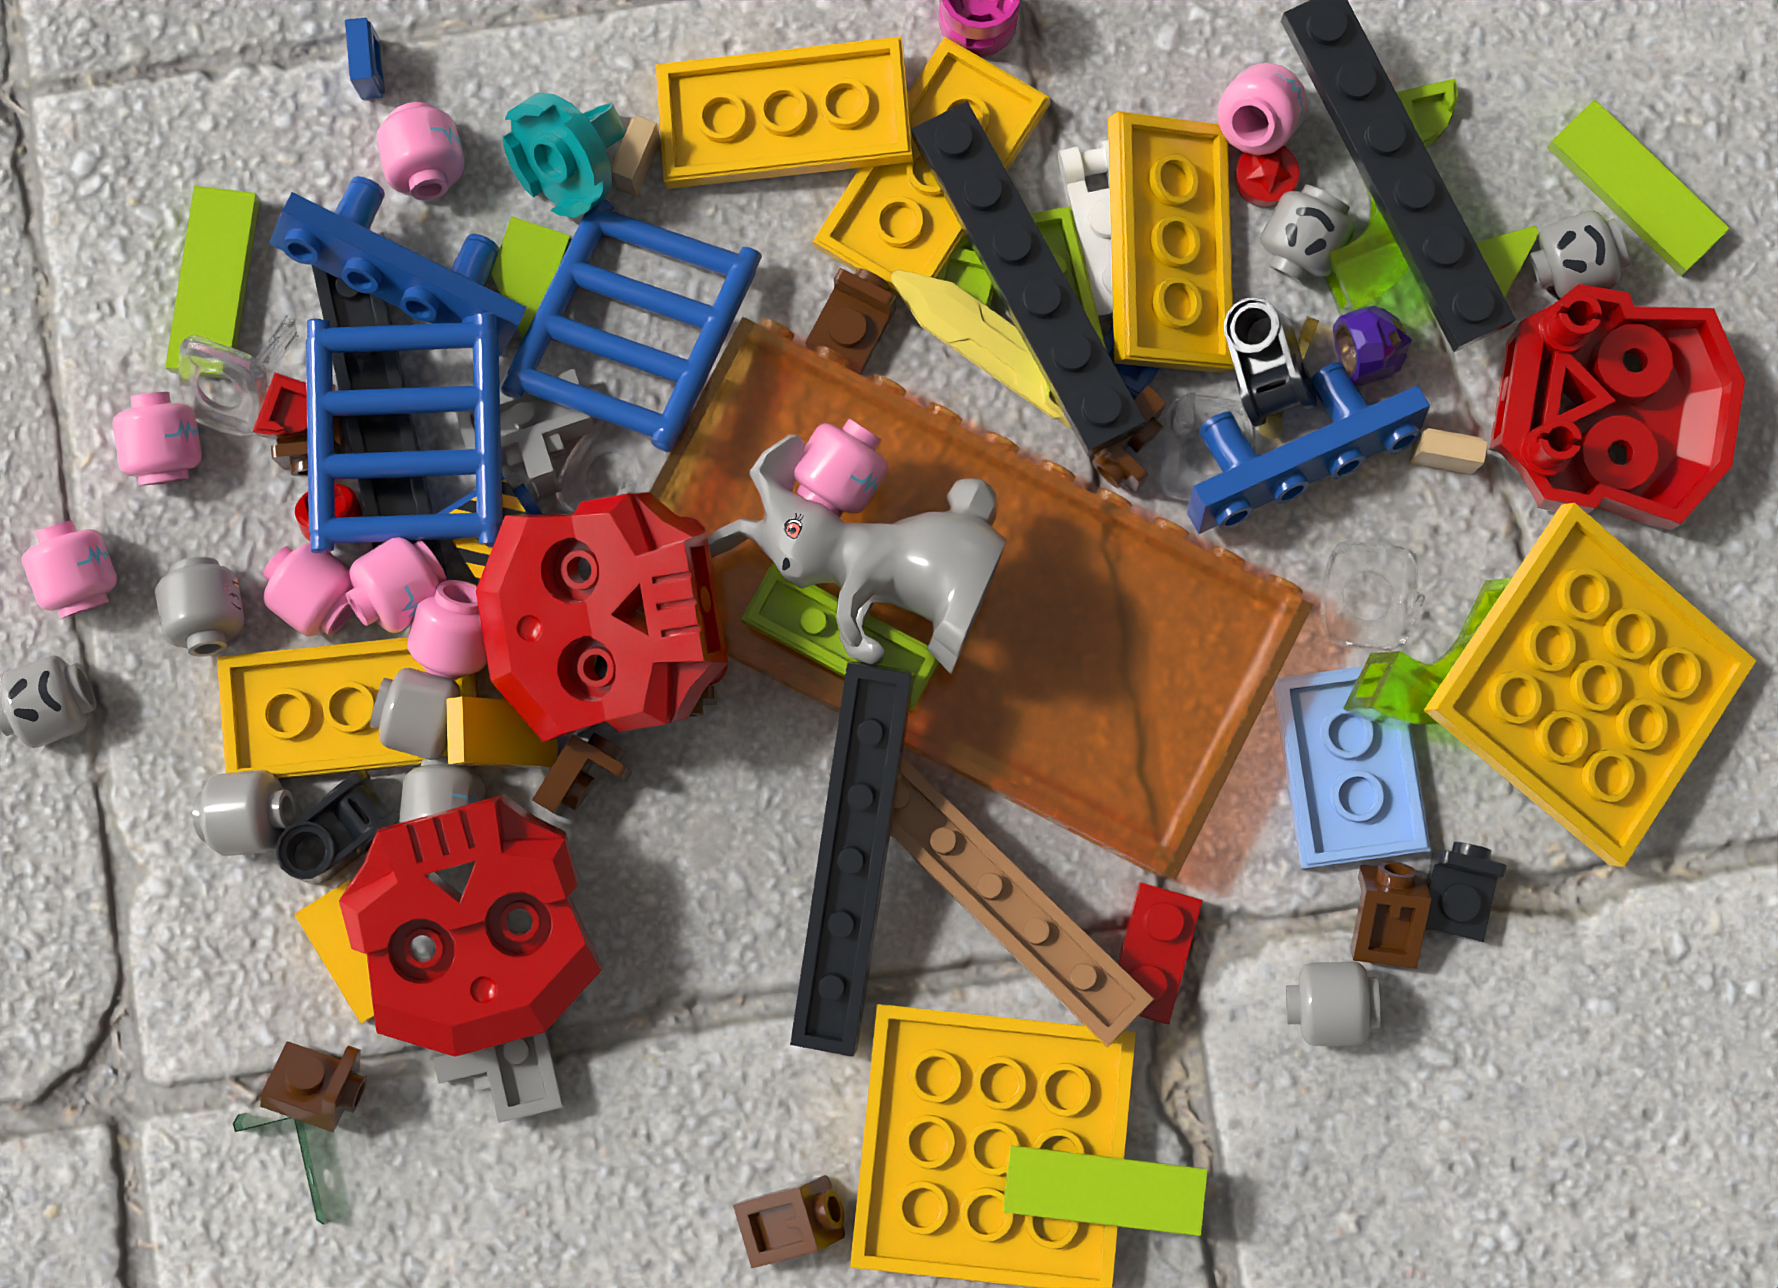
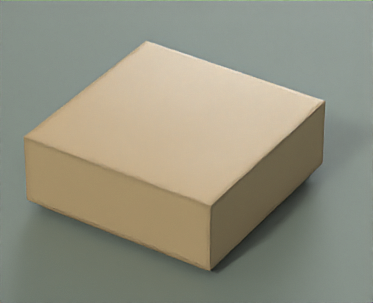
(635, 155)
(1449, 451)

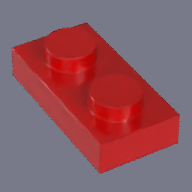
(1159, 945)

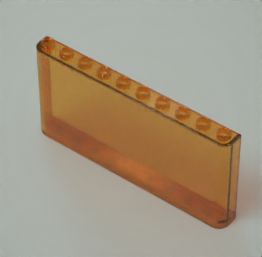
(1107, 649)

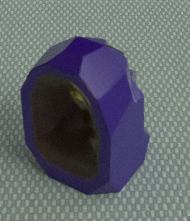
(1370, 344)

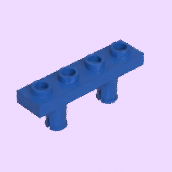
(375, 265)
(1288, 470)

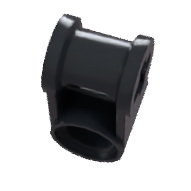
(1268, 373)
(339, 827)

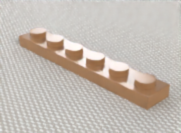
(1014, 909)

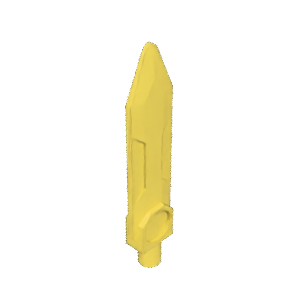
(977, 336)

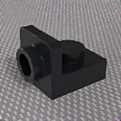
(1462, 890)

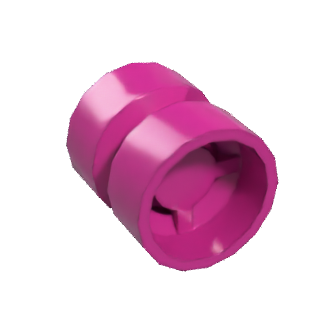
(983, 38)

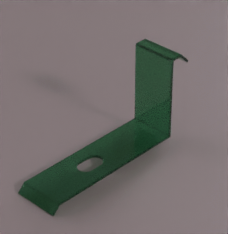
(237, 1124)

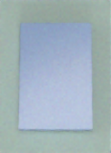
(1346, 776)

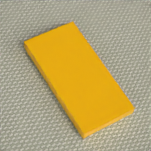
(784, 112)
(896, 212)
(1170, 242)
(312, 708)

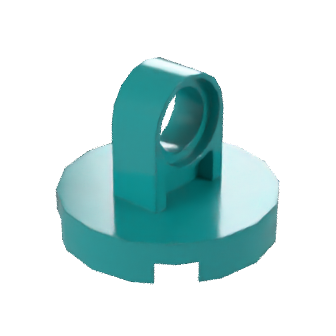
(562, 151)

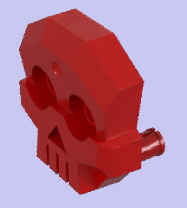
(1669, 418)
(551, 624)
(485, 977)

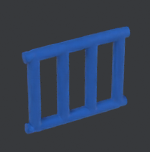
(687, 373)
(325, 403)

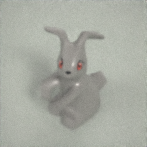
(923, 563)

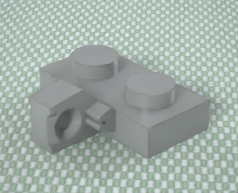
(533, 435)
(516, 1072)

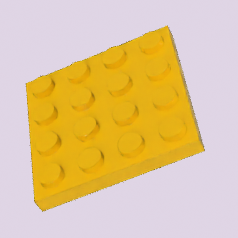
(1591, 685)
(938, 1137)

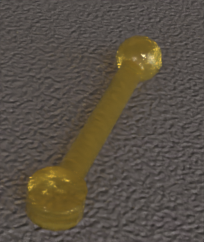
(1274, 425)

